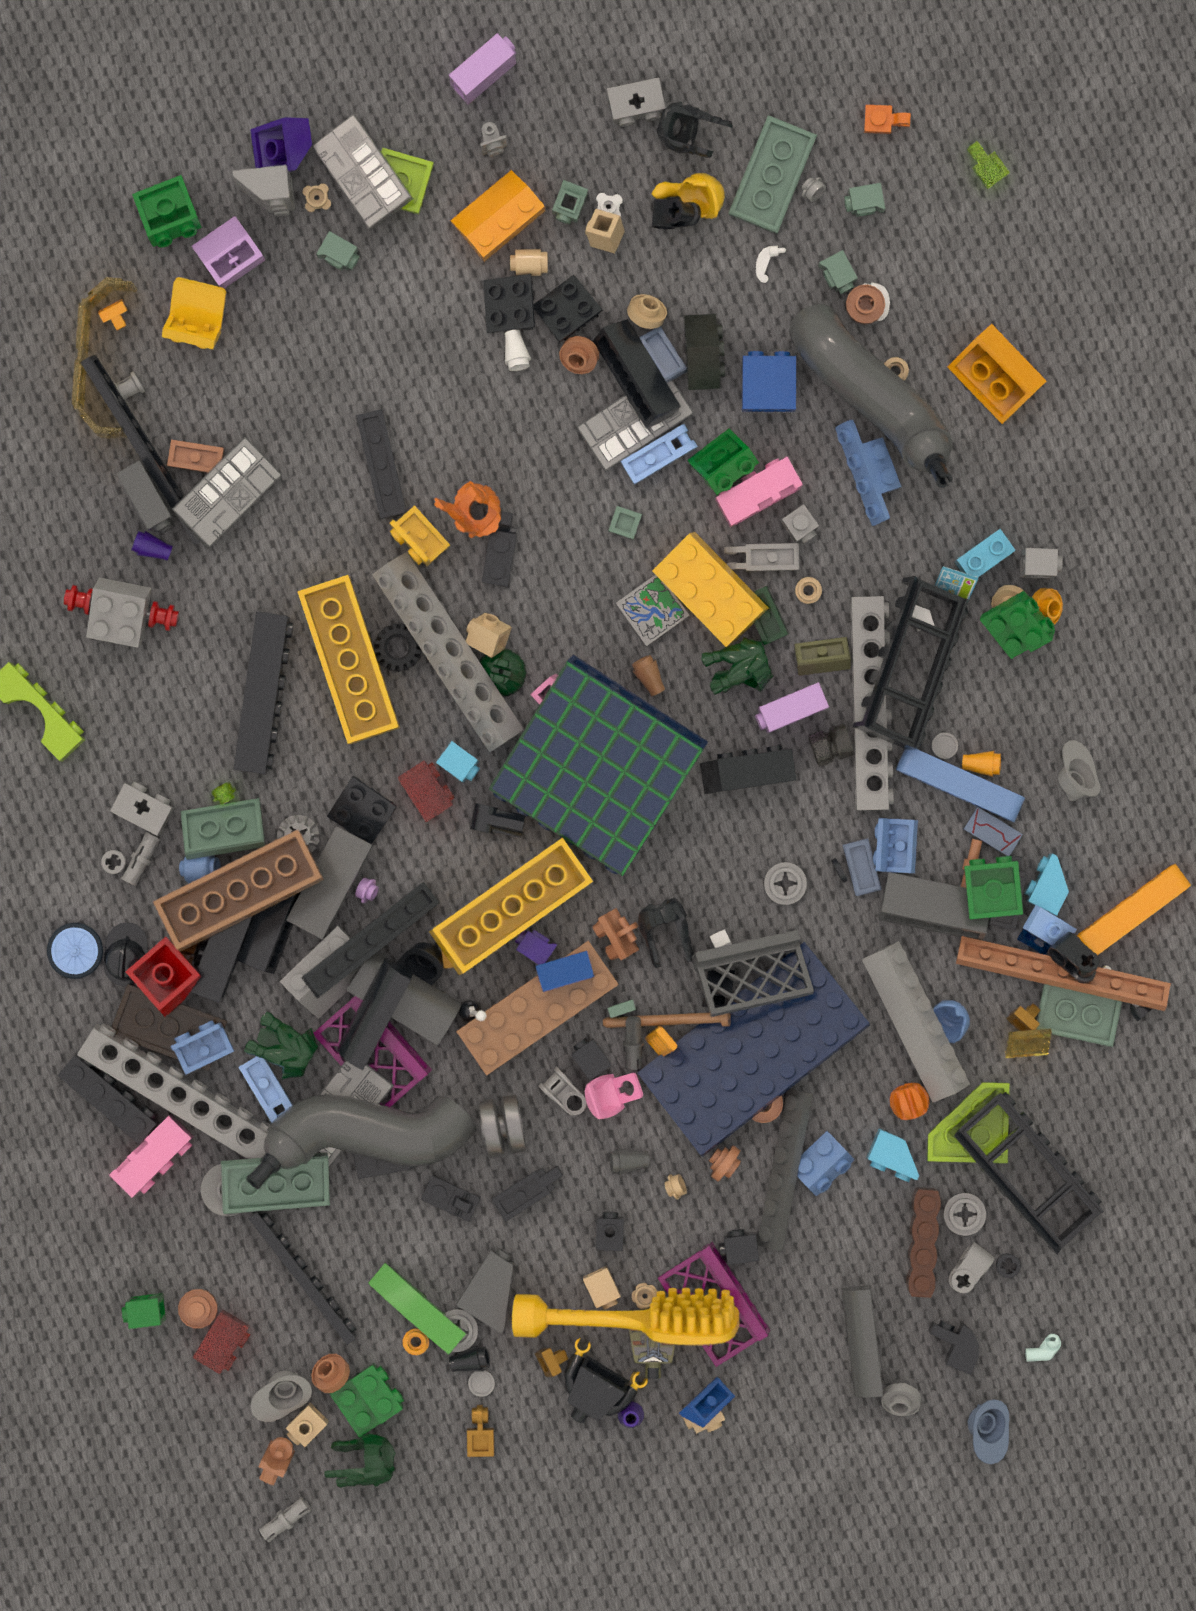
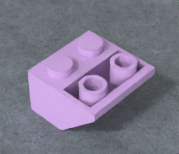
(228, 252)

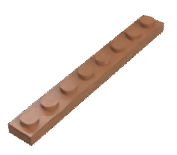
(1044, 970)

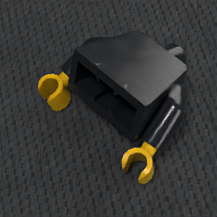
(596, 1388)

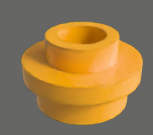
(415, 1350)

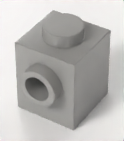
(800, 525)

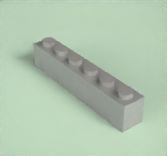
(916, 1021)

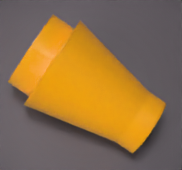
(983, 763)

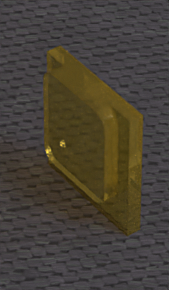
(1028, 1043)

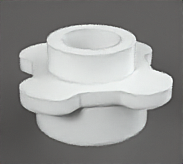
(614, 201)

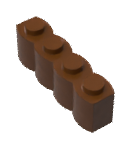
(924, 1233)

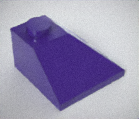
(281, 142)

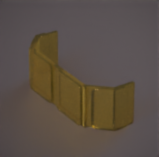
(95, 296)

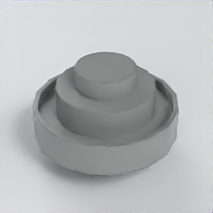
(901, 1399)

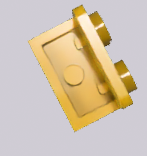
(195, 313)
(419, 535)

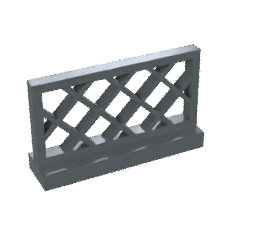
(749, 951)

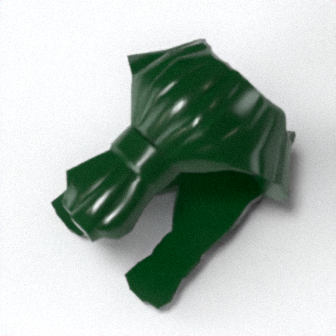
(748, 666)
(283, 1046)
(377, 1460)

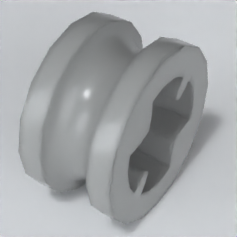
(108, 855)

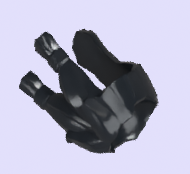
(685, 139)
(663, 913)

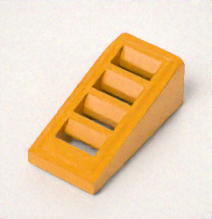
(661, 1041)

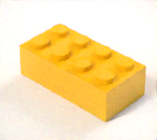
(710, 589)

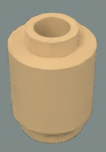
(529, 262)

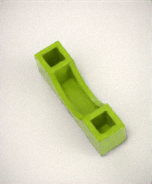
(59, 736)

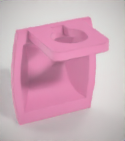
(605, 1097)

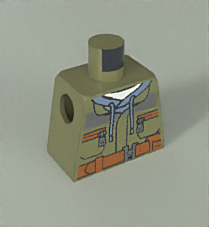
(650, 1353)

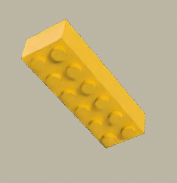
(348, 659)
(510, 906)

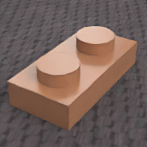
(193, 456)

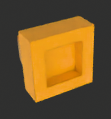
(114, 313)

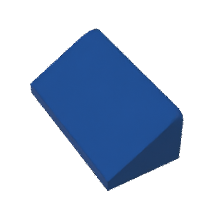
(564, 971)
(707, 1403)

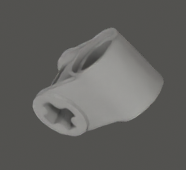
(562, 1091)
(973, 1263)

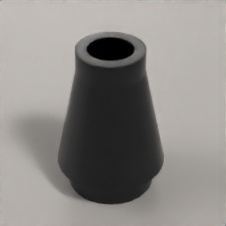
(473, 1359)

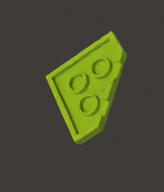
(986, 1133)

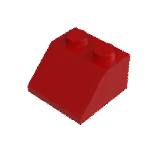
(164, 976)

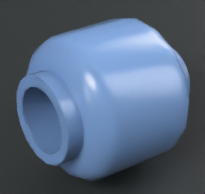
(198, 867)

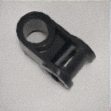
(674, 213)
(1074, 957)

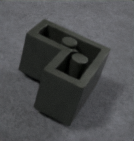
(704, 351)

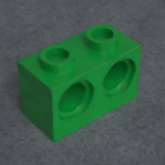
(144, 1311)

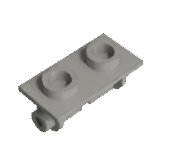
(493, 143)

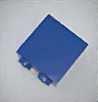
(768, 382)

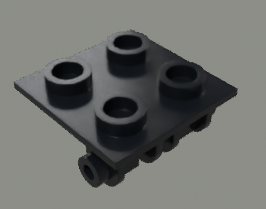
(509, 303)
(567, 308)
(361, 810)

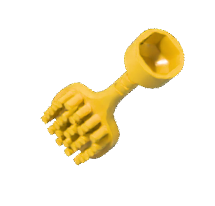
(670, 1320)

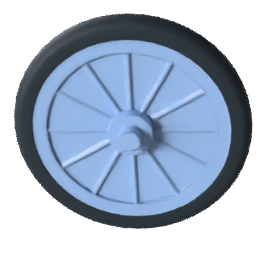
(75, 950)

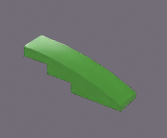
(417, 1308)

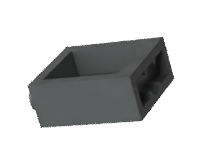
(147, 498)

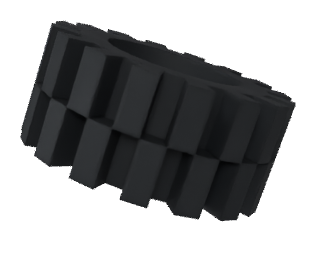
(381, 648)

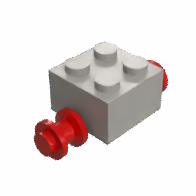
(119, 611)

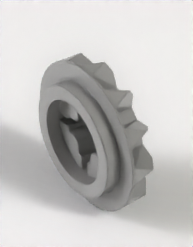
(300, 823)
(776, 892)
(973, 1223)
(468, 1324)

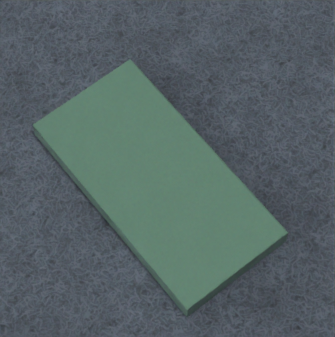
(772, 174)
(286, 1189)

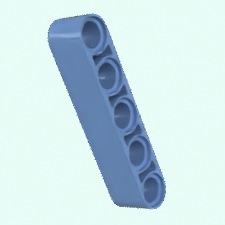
(960, 784)

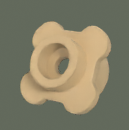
(311, 192)

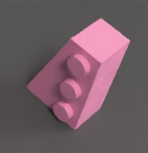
(759, 491)
(152, 1157)

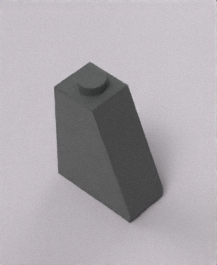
(489, 1290)

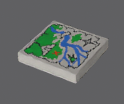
(652, 610)

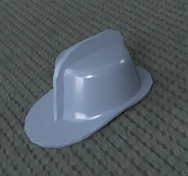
(990, 1430)

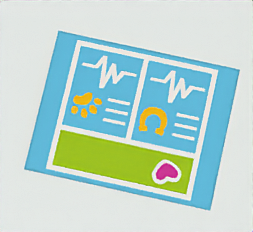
(956, 582)

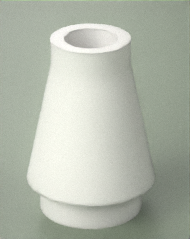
(515, 351)

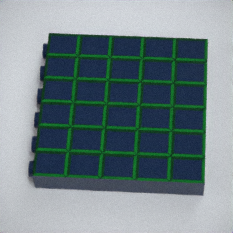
(597, 765)

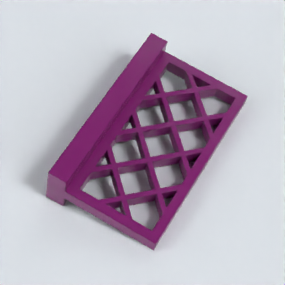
(393, 1042)
(726, 1281)

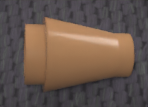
(648, 674)

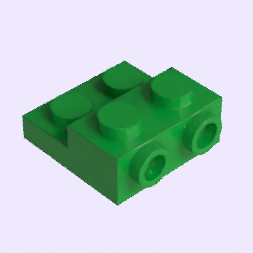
(167, 212)
(723, 461)
(1018, 625)
(993, 888)
(368, 1399)

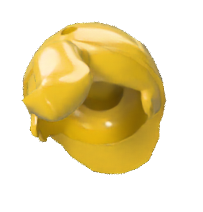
(697, 188)

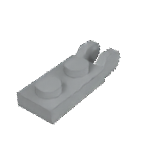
(766, 557)

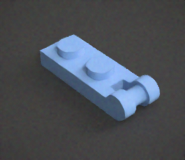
(658, 454)
(265, 1086)

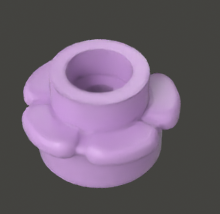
(367, 890)

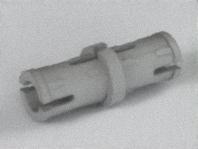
(140, 859)
(285, 1519)

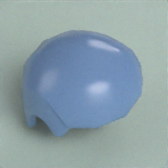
(953, 1019)

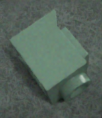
(865, 200)
(564, 214)
(338, 252)
(838, 272)

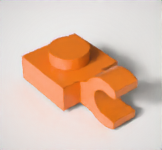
(880, 119)

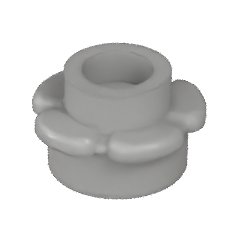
(813, 189)

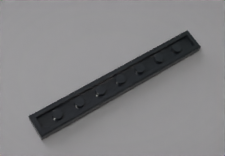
(134, 433)

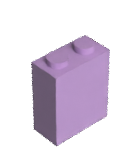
(483, 68)
(791, 708)

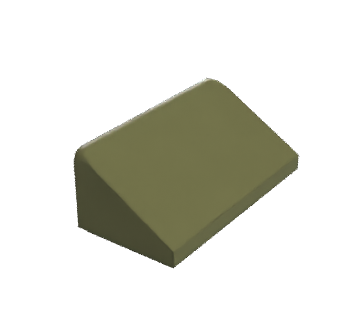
(822, 656)

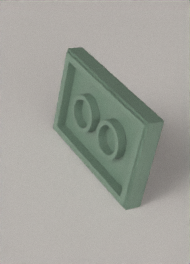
(222, 828)
(1078, 1015)

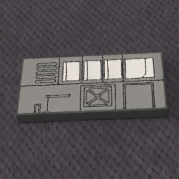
(362, 172)
(619, 432)
(226, 492)
(359, 1084)

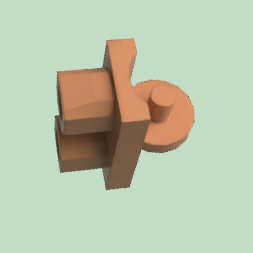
(619, 934)
(276, 1460)

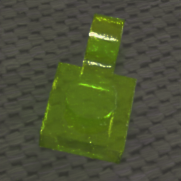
(989, 167)

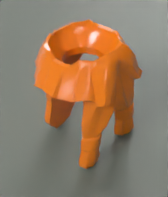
(461, 509)

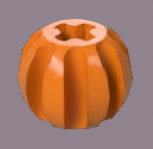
(909, 1101)

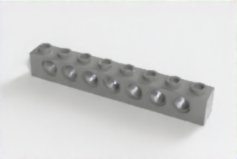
(447, 651)
(865, 798)
(162, 1094)

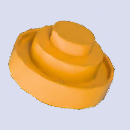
(1049, 603)

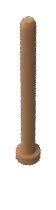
(670, 1019)

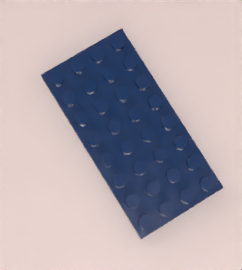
(735, 1071)

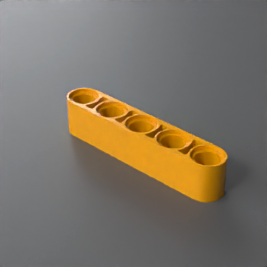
(1134, 909)

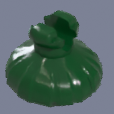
(513, 671)

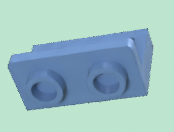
(895, 845)
(202, 1047)
(823, 1163)

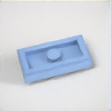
(1046, 926)

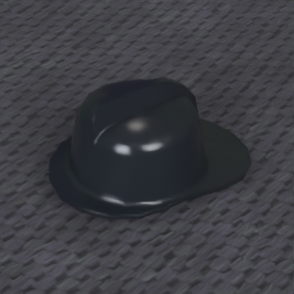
(123, 948)
(424, 961)

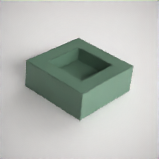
(625, 522)
(621, 1008)

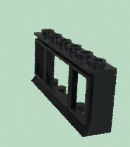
(890, 654)
(1056, 1160)

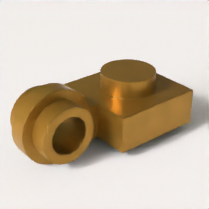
(480, 1440)

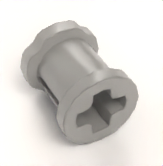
(130, 386)

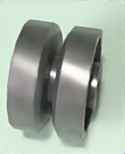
(501, 1126)

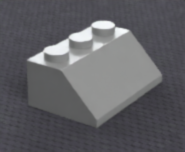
(268, 187)
(298, 988)

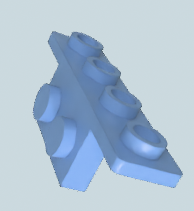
(870, 468)

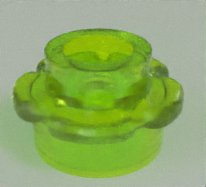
(223, 793)

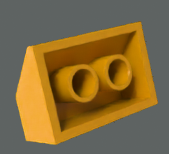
(498, 215)
(996, 373)

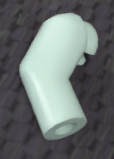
(1046, 1350)

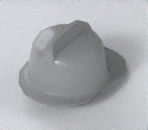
(1079, 773)
(281, 1396)

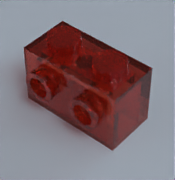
(426, 791)
(221, 1342)

